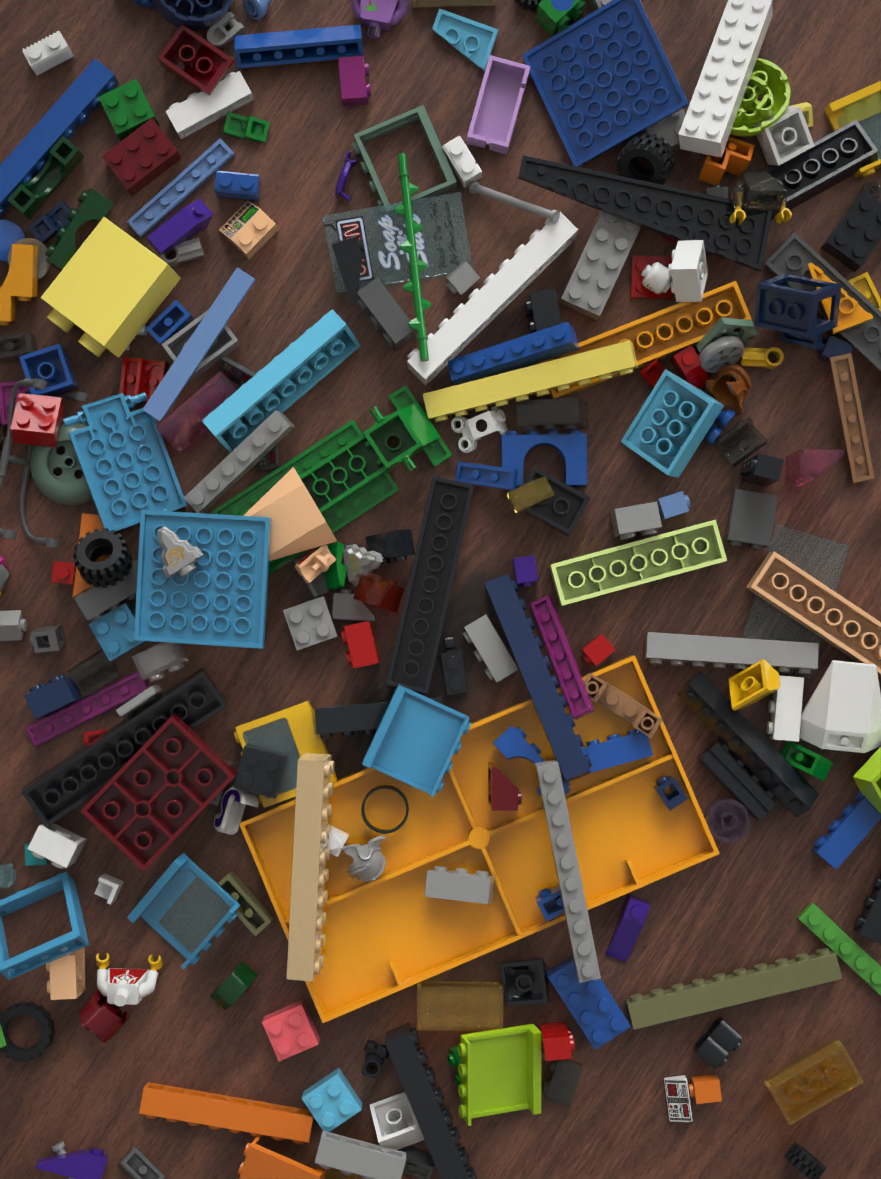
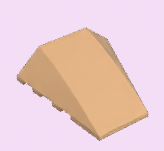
(294, 518)

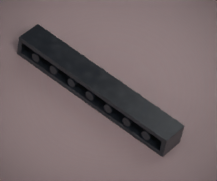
(748, 744)

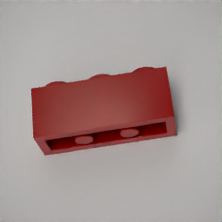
(556, 1041)

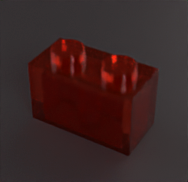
(379, 593)

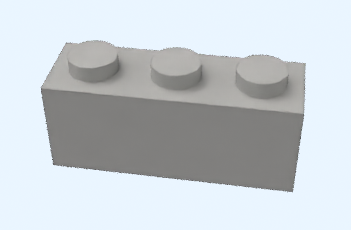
(490, 649)
(459, 885)

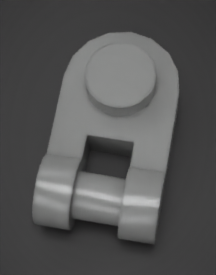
(219, 36)

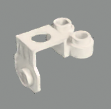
(495, 422)

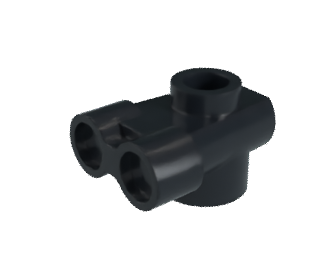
(374, 1053)

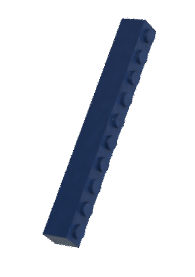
(539, 682)

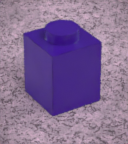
(525, 570)

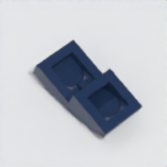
(49, 224)

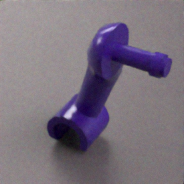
(344, 176)

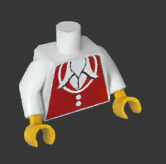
(126, 985)

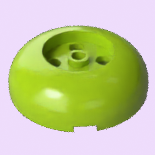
(765, 81)

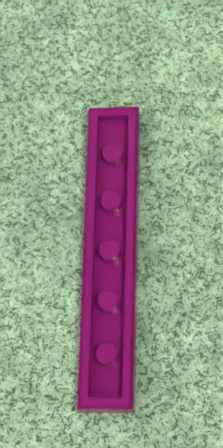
(562, 657)
(86, 709)

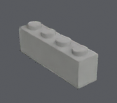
(359, 1157)

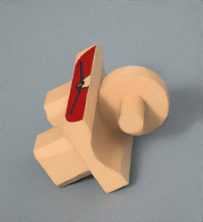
(315, 563)

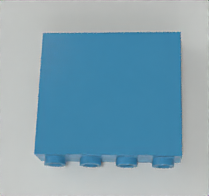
(417, 740)

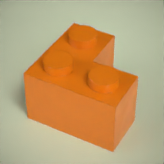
(733, 160)

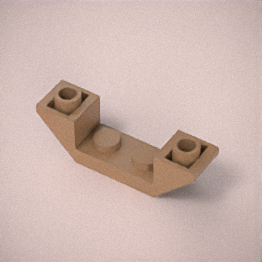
(622, 704)

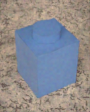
(673, 505)

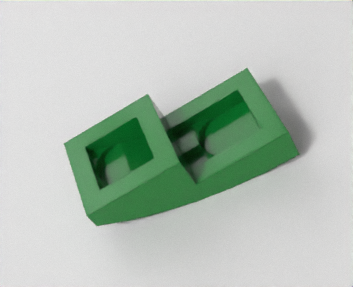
(246, 128)
(336, 573)

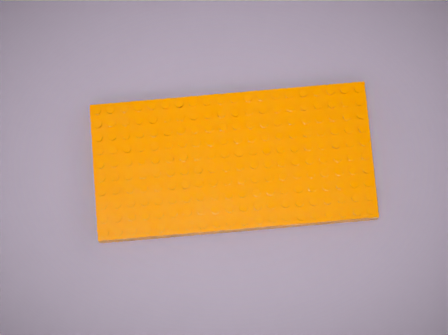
(393, 936)

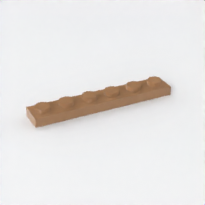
(851, 417)

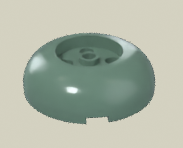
(64, 488)

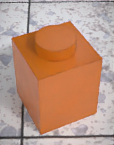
(705, 1089)

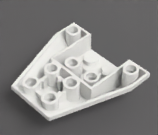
(844, 709)

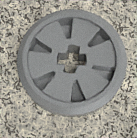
(721, 353)

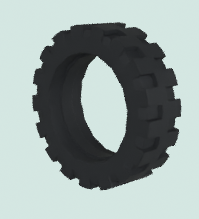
(42, 1018)

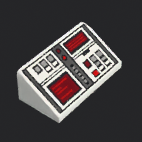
(678, 1099)

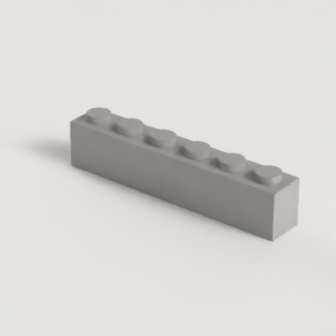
(239, 462)

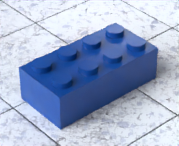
(589, 1004)

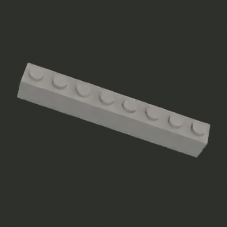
(730, 651)

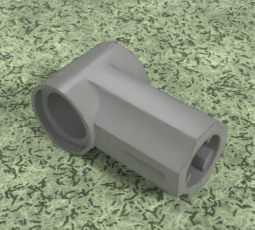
(185, 252)

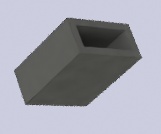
(750, 519)

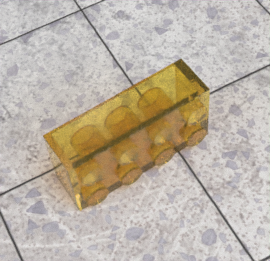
(459, 1006)
(813, 1081)

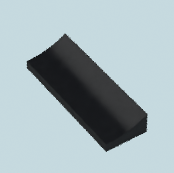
(825, 164)

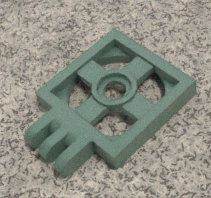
(728, 325)

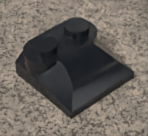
(525, 982)

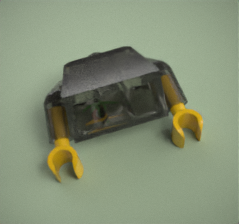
(759, 192)

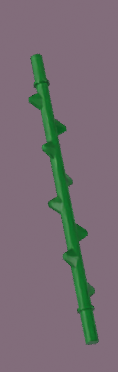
(416, 265)

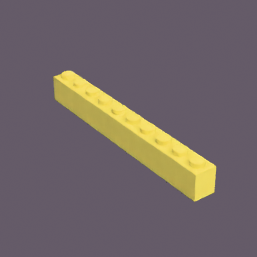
(531, 380)

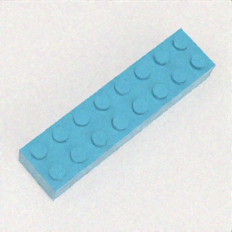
(283, 380)

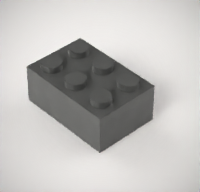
(385, 314)

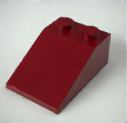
(194, 60)

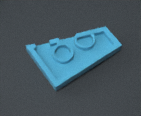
(466, 36)

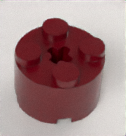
(102, 1017)

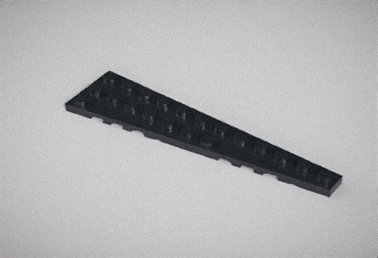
(659, 208)

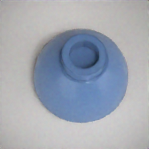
(256, 8)

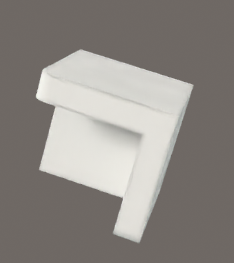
(108, 887)

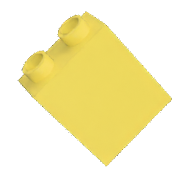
(109, 289)

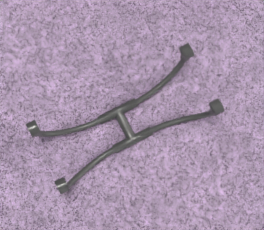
(25, 462)

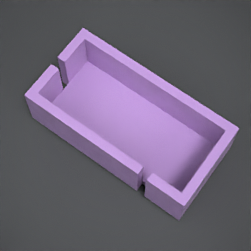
(498, 104)

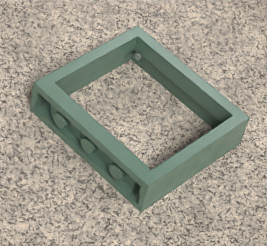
(417, 114)

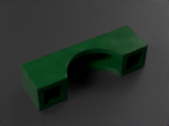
(61, 162)
(92, 207)

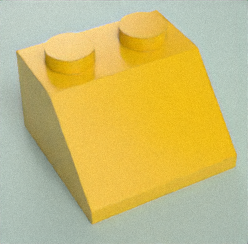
(753, 684)

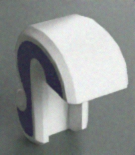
(232, 810)

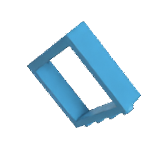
(50, 950)

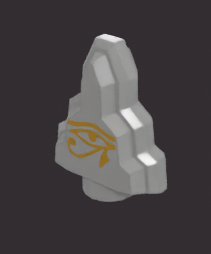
(177, 554)
(360, 562)

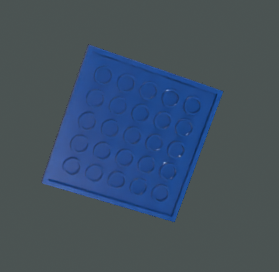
(605, 79)

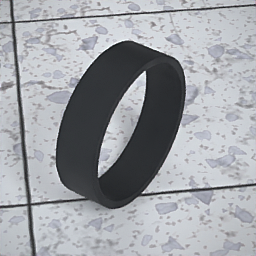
(390, 830)

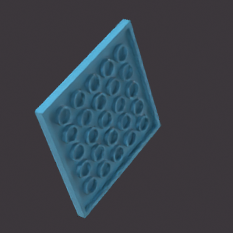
(220, 599)

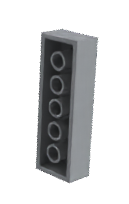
(599, 265)

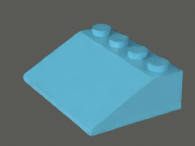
(671, 424)

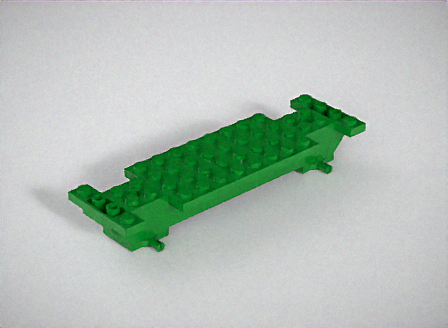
(351, 469)

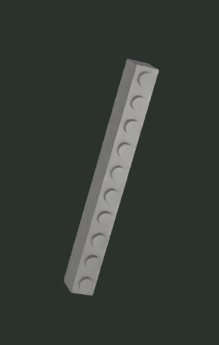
(567, 870)

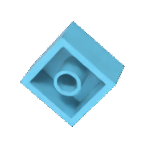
(332, 1100)

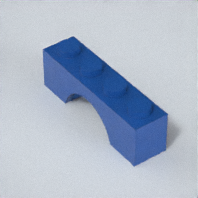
(514, 745)

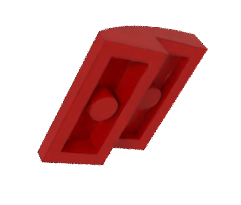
(141, 376)

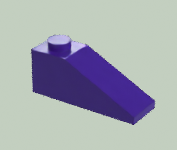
(181, 227)
(628, 927)
(77, 1164)

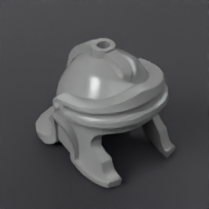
(367, 859)

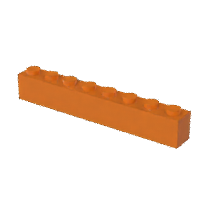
(226, 1112)

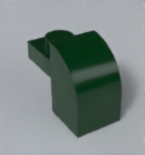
(233, 985)

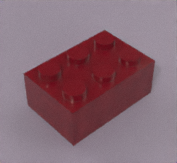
(141, 157)

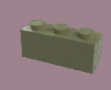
(251, 910)

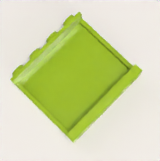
(500, 1072)

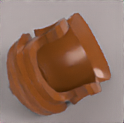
(730, 387)

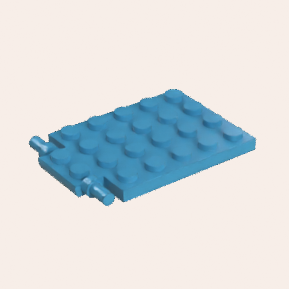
(124, 461)

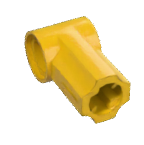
(759, 357)

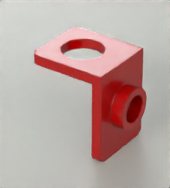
(654, 375)

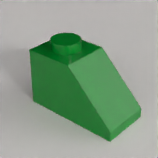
(806, 760)

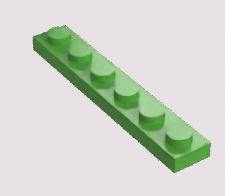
(842, 945)

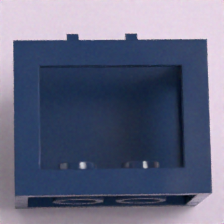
(795, 310)

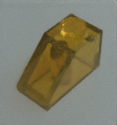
(530, 494)

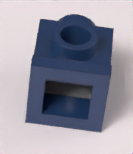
(674, 797)

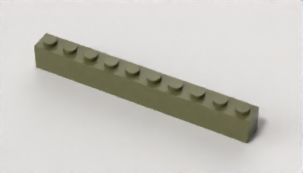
(733, 988)

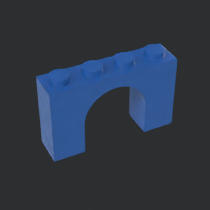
(570, 446)

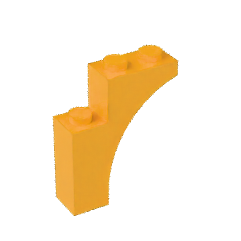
(20, 281)

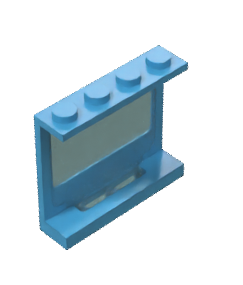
(186, 908)

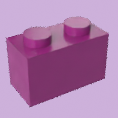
(353, 80)

